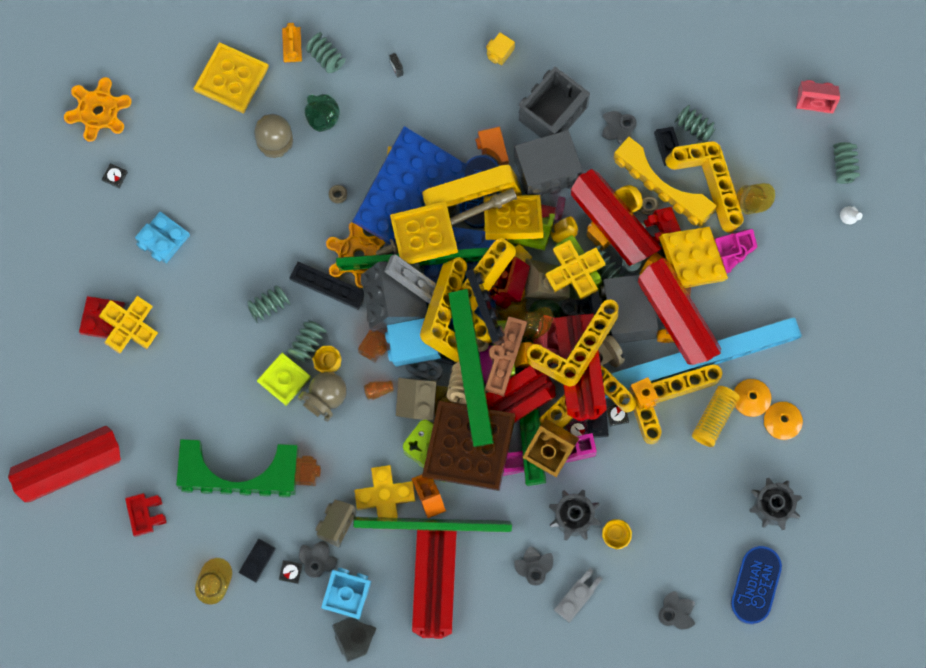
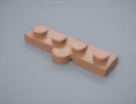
(505, 356)

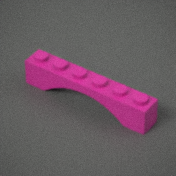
(583, 449)

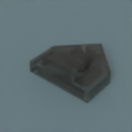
(353, 637)

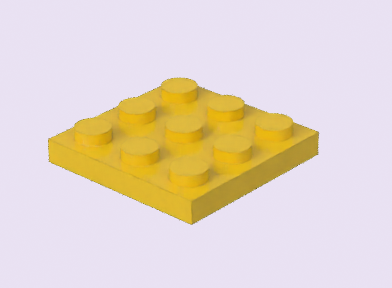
(231, 77)
(514, 219)
(424, 233)
(694, 256)

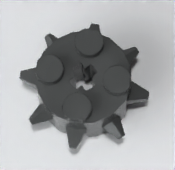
(580, 505)
(785, 508)

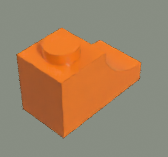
(492, 144)
(428, 495)

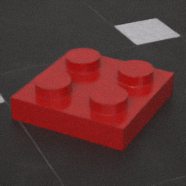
(91, 322)

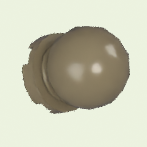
(273, 135)
(325, 393)

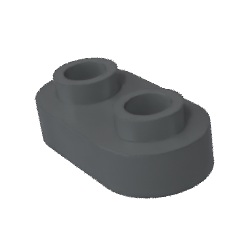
(424, 368)

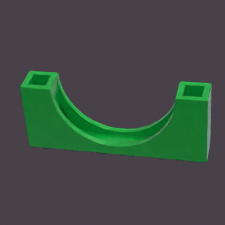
(276, 479)

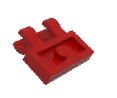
(665, 220)
(140, 516)

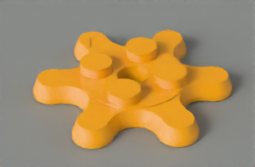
(91, 99)
(346, 248)

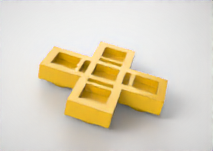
(575, 269)
(128, 324)
(384, 493)

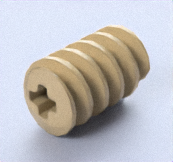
(456, 389)

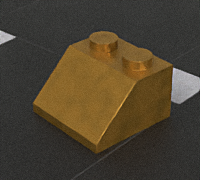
(550, 447)

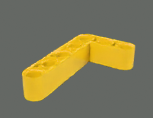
(714, 179)
(473, 186)
(490, 276)
(435, 325)
(581, 349)
(669, 393)
(616, 396)

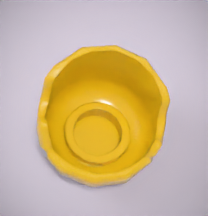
(631, 197)
(564, 229)
(327, 359)
(617, 534)

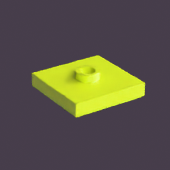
(284, 379)

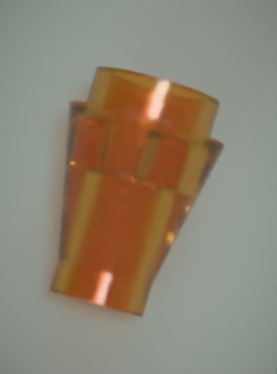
(377, 389)

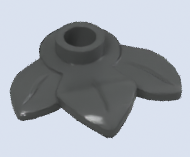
(616, 126)
(317, 556)
(534, 564)
(679, 610)

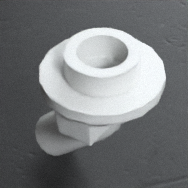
(850, 215)

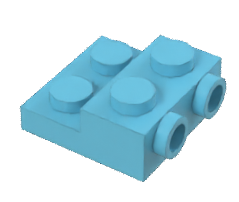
(161, 238)
(346, 593)

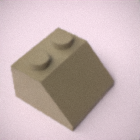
(537, 284)
(416, 398)
(336, 522)

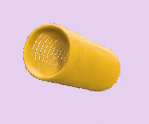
(728, 396)

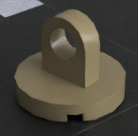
(611, 352)

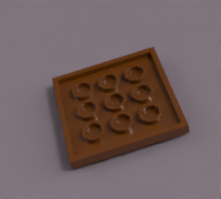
(452, 451)

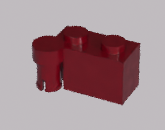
(510, 283)

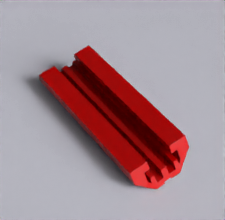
(613, 218)
(678, 313)
(523, 393)
(587, 397)
(65, 464)
(434, 583)

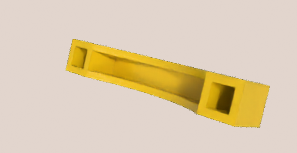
(694, 206)

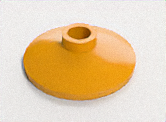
(749, 406)
(778, 428)

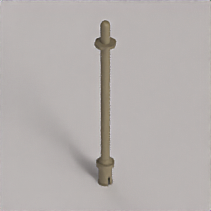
(496, 201)

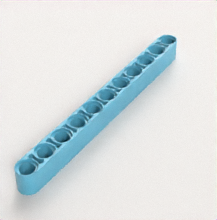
(731, 348)

